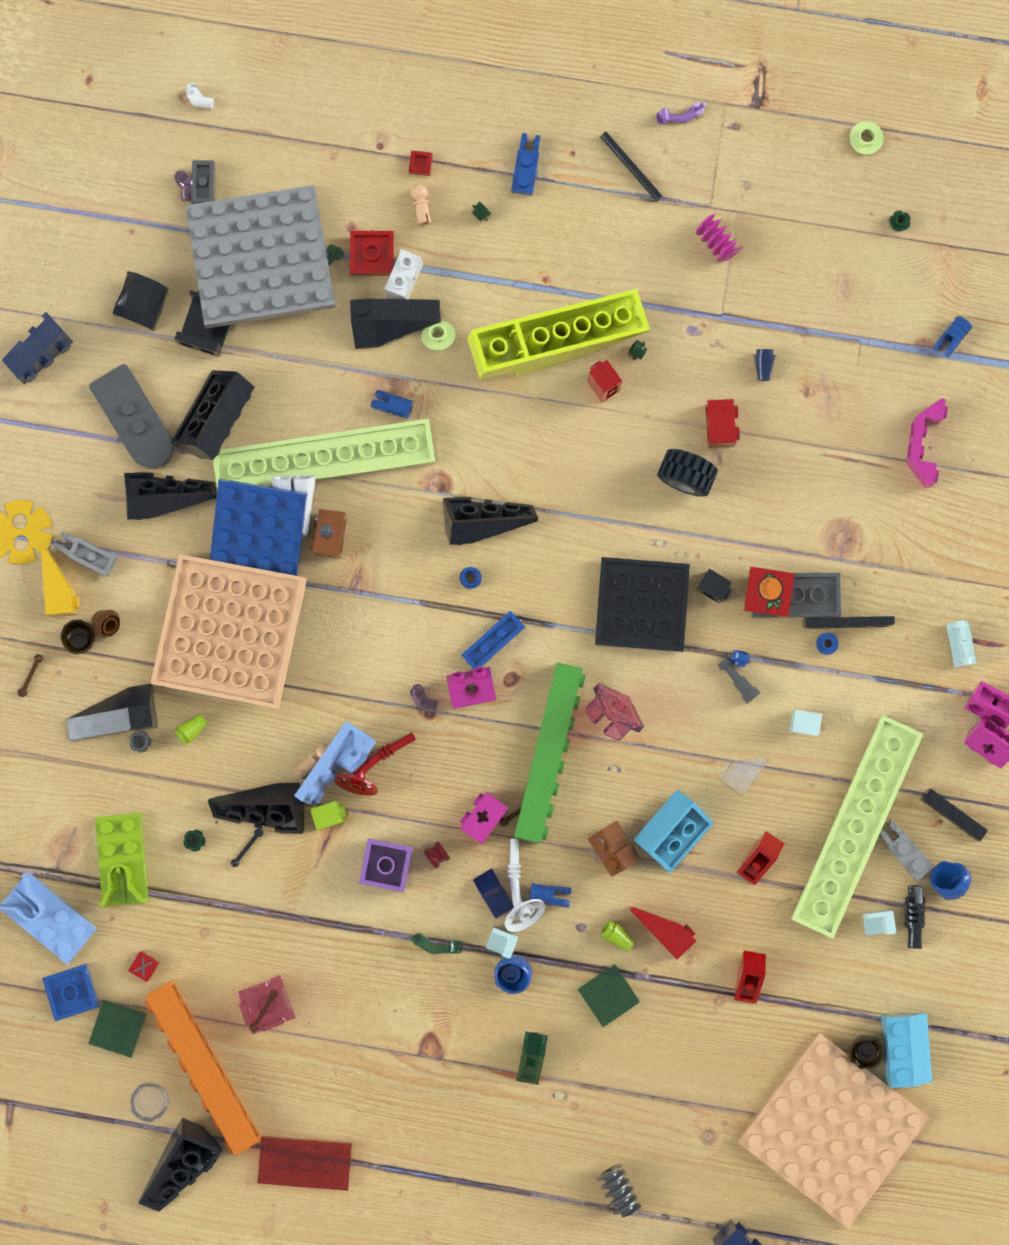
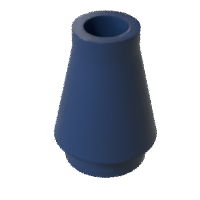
(764, 363)

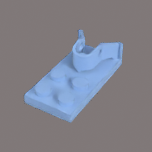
(339, 754)
(47, 917)

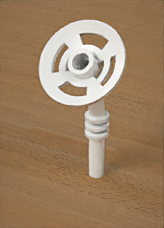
(522, 910)

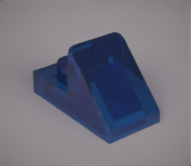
(493, 893)

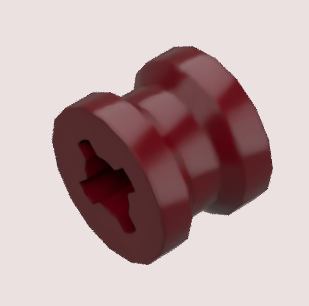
(437, 854)

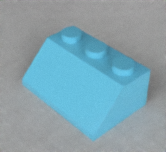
(673, 831)
(906, 1049)

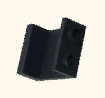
(194, 332)

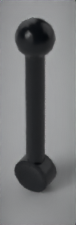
(258, 833)

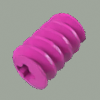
(717, 239)

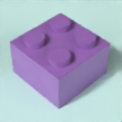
(386, 865)

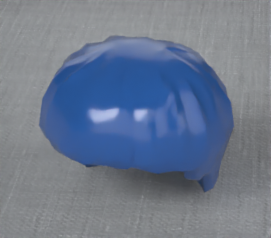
(950, 880)
(513, 974)

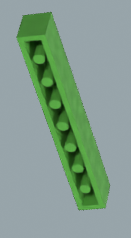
(548, 753)

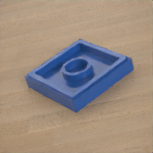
(70, 992)

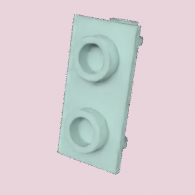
(961, 643)

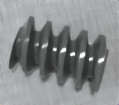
(619, 1191)

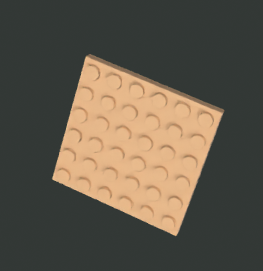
(228, 631)
(833, 1130)

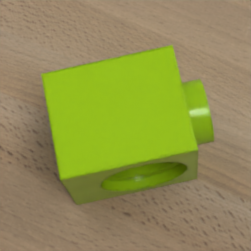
(328, 815)

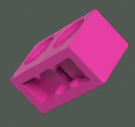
(989, 702)

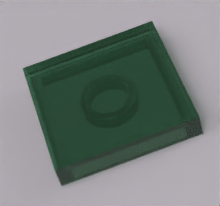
(608, 995)
(117, 1028)

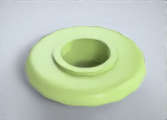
(866, 147)
(441, 343)

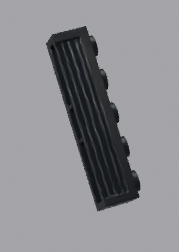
(954, 814)

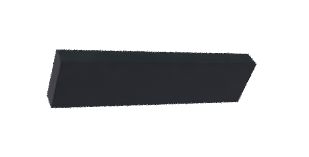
(848, 622)

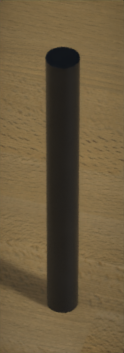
(630, 165)

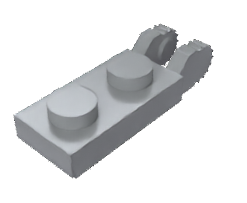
(88, 555)
(906, 852)

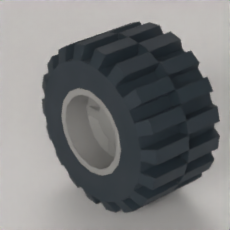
(687, 472)

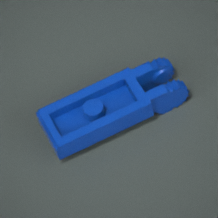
(526, 167)

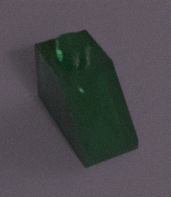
(532, 1057)

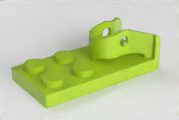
(121, 860)

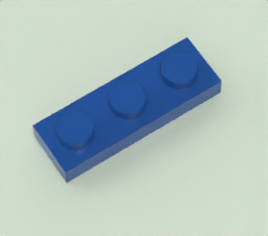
(493, 640)

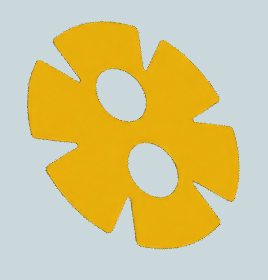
(35, 522)

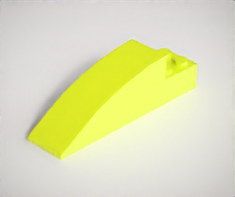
(557, 335)

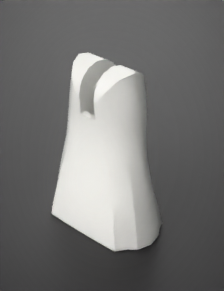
(299, 483)

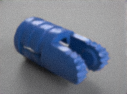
(955, 334)
(395, 404)
(547, 892)

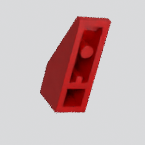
(669, 933)

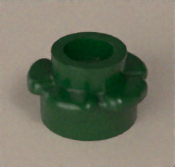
(481, 211)
(896, 225)
(637, 350)
(189, 844)

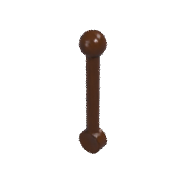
(37, 659)
(504, 821)
(273, 995)

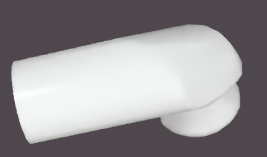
(196, 98)

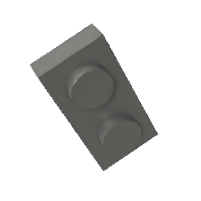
(203, 181)

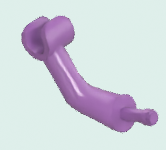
(695, 110)

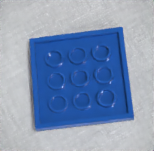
(258, 526)

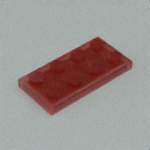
(304, 1163)

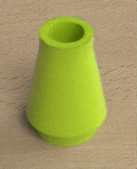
(190, 729)
(614, 934)

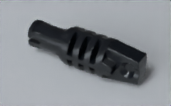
(914, 916)

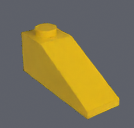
(58, 592)

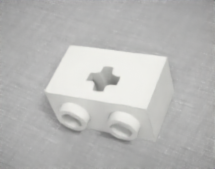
(403, 275)

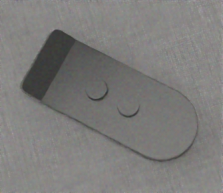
(133, 417)

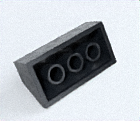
(213, 414)

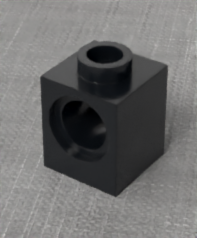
(715, 586)

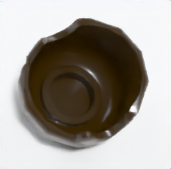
(77, 636)
(866, 1051)

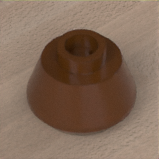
(105, 623)

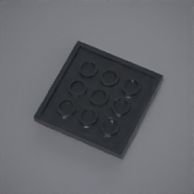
(642, 604)

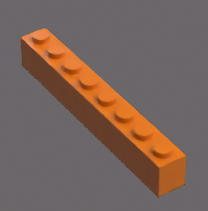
(203, 1068)

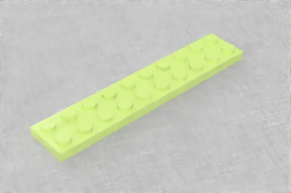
(330, 454)
(857, 826)

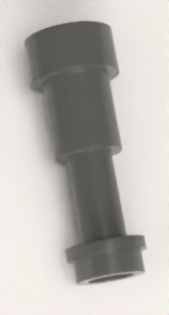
(741, 683)

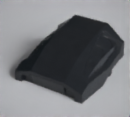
(141, 300)

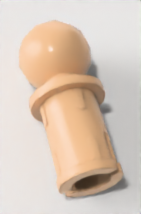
(419, 194)
(310, 762)

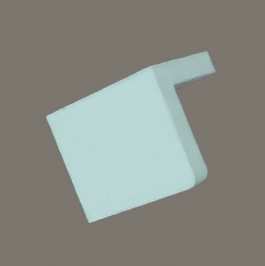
(805, 723)
(879, 922)
(502, 942)

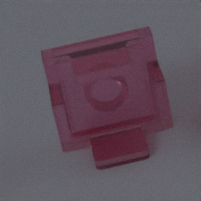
(617, 709)
(255, 998)

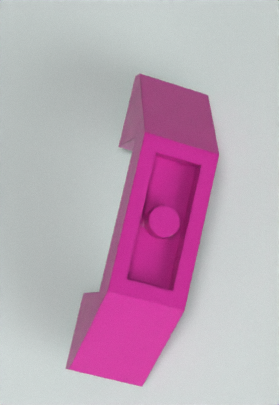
(924, 471)

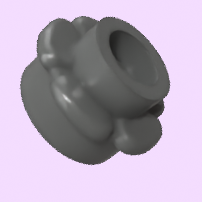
(146, 741)

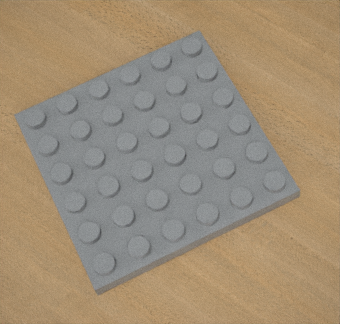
(259, 256)

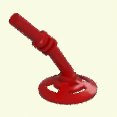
(356, 782)

